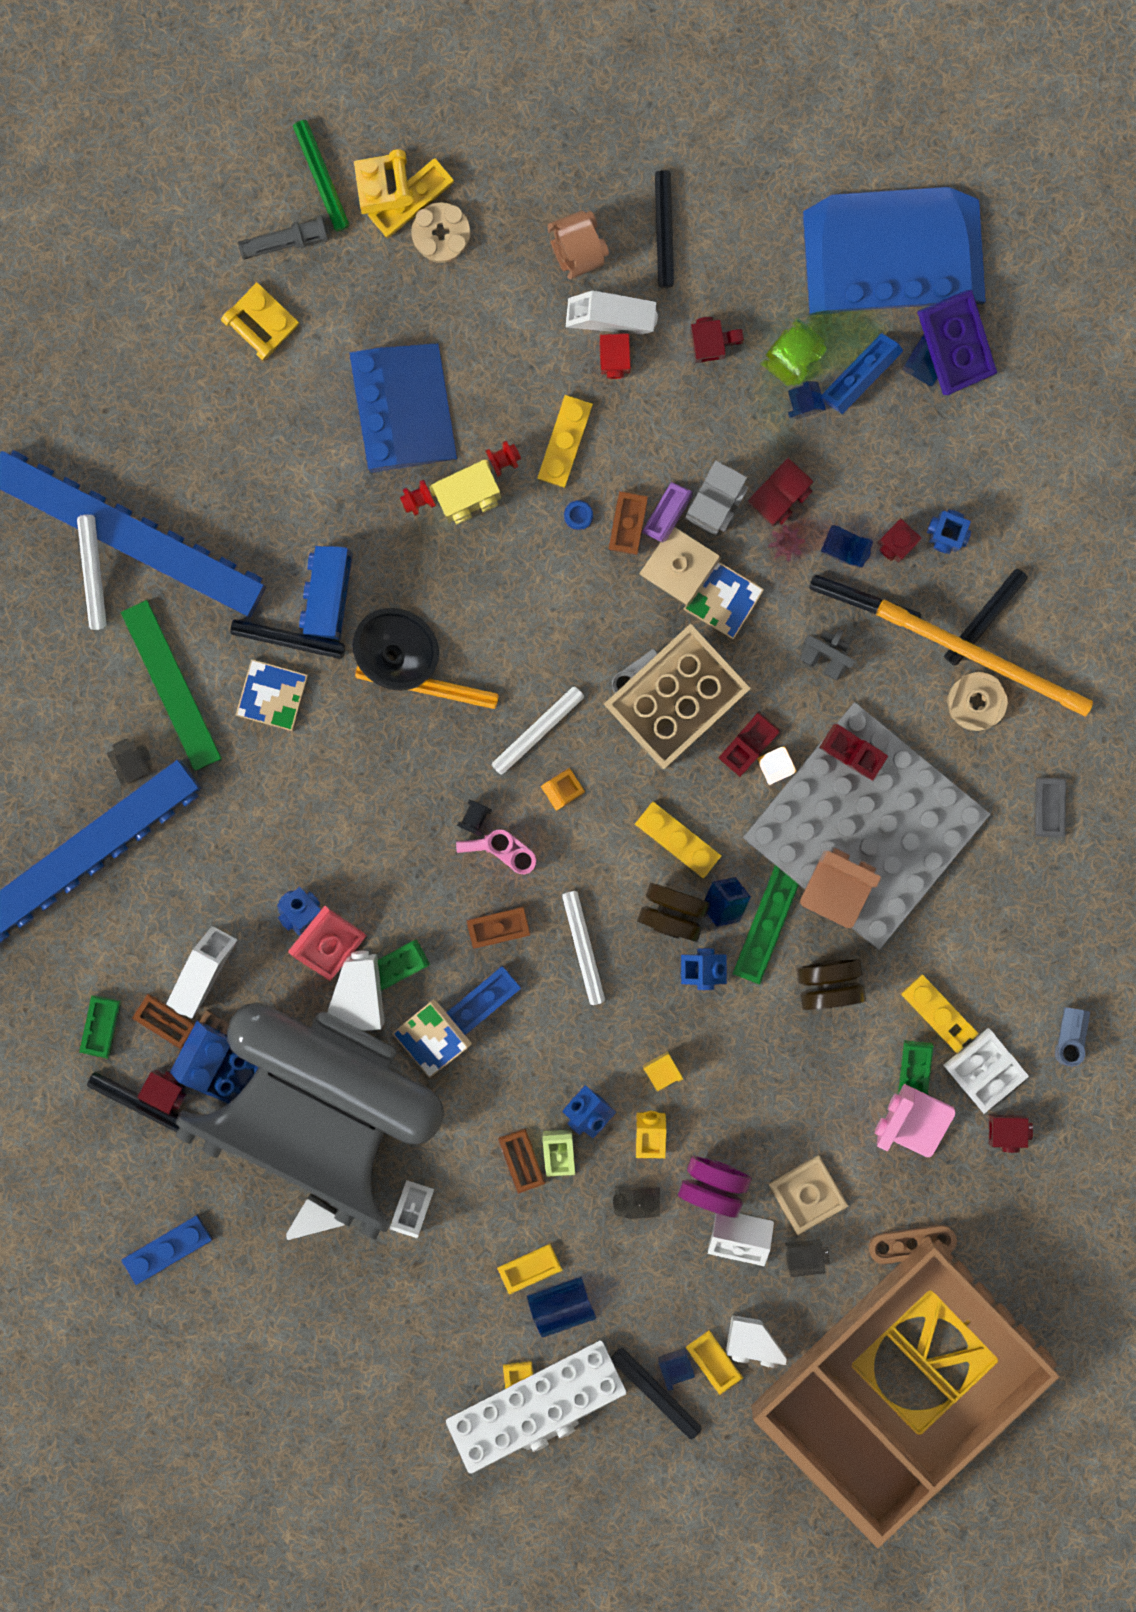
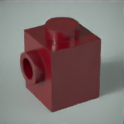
(898, 541)
(162, 1091)
(1010, 1132)

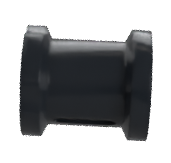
(474, 817)

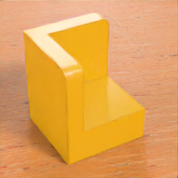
(662, 1071)

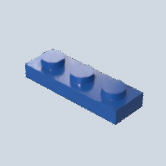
(862, 373)
(483, 1000)
(166, 1249)

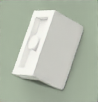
(741, 1238)

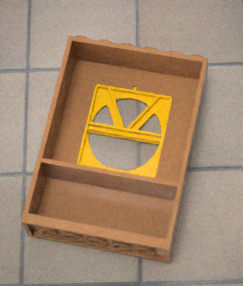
(889, 1459)

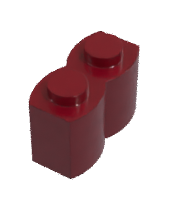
(781, 492)

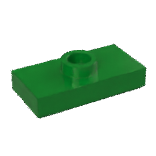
(401, 964)
(100, 1026)
(916, 1065)

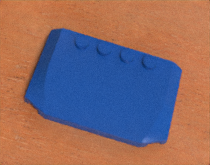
(892, 249)

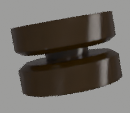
(673, 912)
(830, 979)

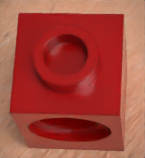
(614, 355)

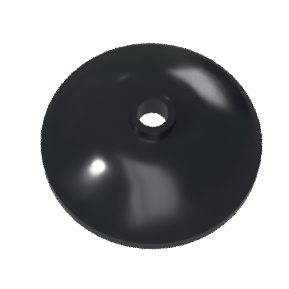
(396, 634)

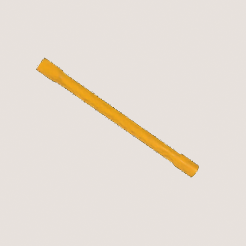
(1065, 697)

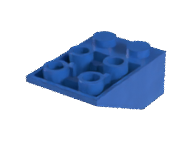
(211, 1065)

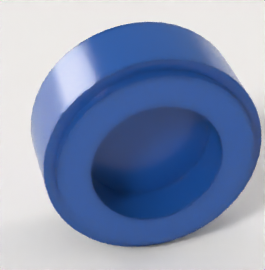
(578, 515)

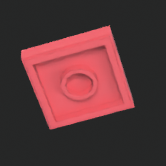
(327, 943)

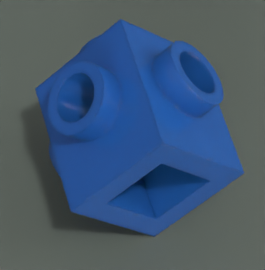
(960, 533)
(298, 910)
(709, 970)
(588, 1112)

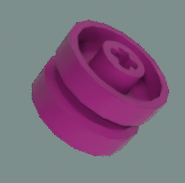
(713, 1190)

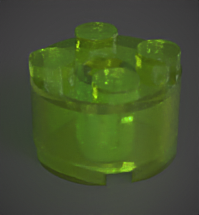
(793, 353)

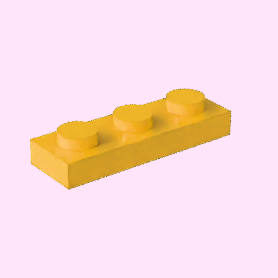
(425, 187)
(564, 441)
(678, 839)

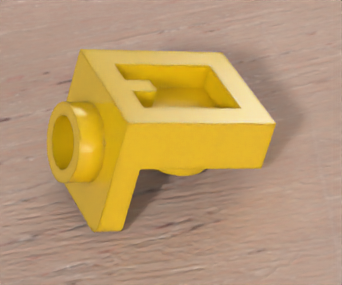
(650, 1135)

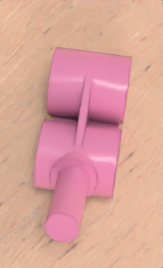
(507, 856)

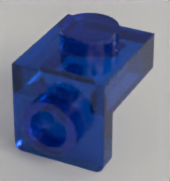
(847, 547)

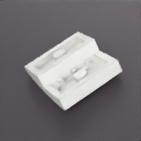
(986, 1070)

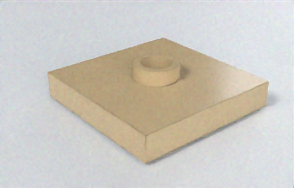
(680, 566)

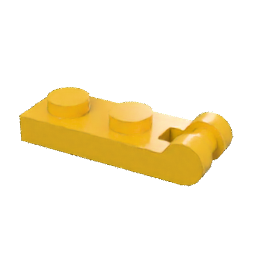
(938, 1012)

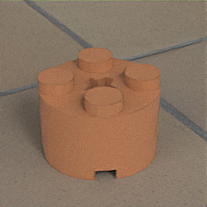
(578, 243)

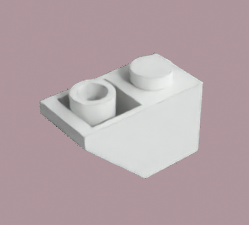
(752, 1340)

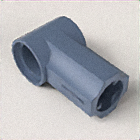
(1072, 1032)

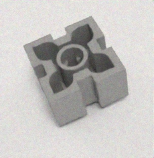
(715, 498)

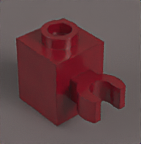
(710, 341)

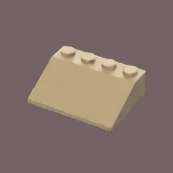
(677, 696)

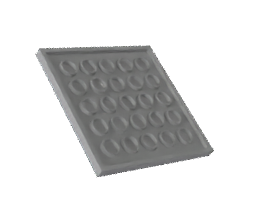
(900, 823)

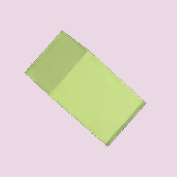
(558, 1152)

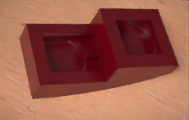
(749, 744)
(853, 751)

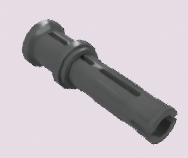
(297, 235)

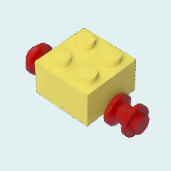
(466, 489)

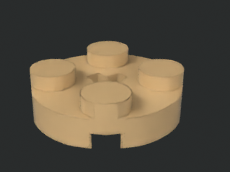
(427, 222)
(992, 693)

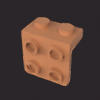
(839, 888)

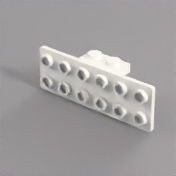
(536, 1408)

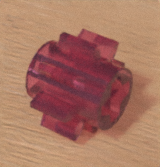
(781, 549)

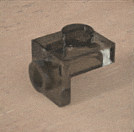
(637, 1202)

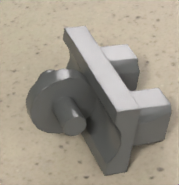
(838, 661)

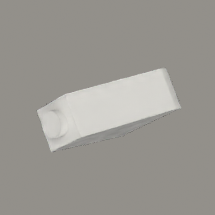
(611, 313)
(201, 972)
(358, 993)

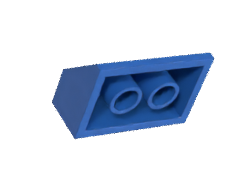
(326, 592)

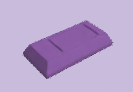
(667, 512)

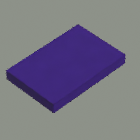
(957, 342)

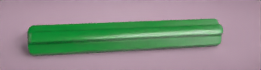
(321, 175)

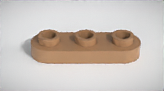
(898, 1240)

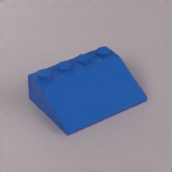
(402, 406)

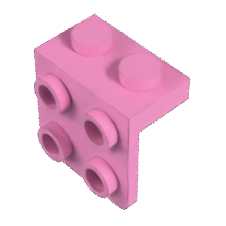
(914, 1122)

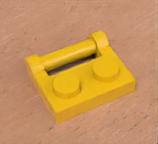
(373, 182)
(266, 314)

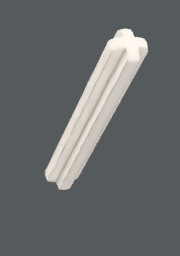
(91, 571)
(537, 730)
(583, 948)

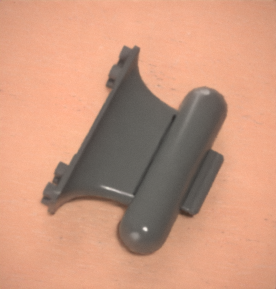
(316, 1108)

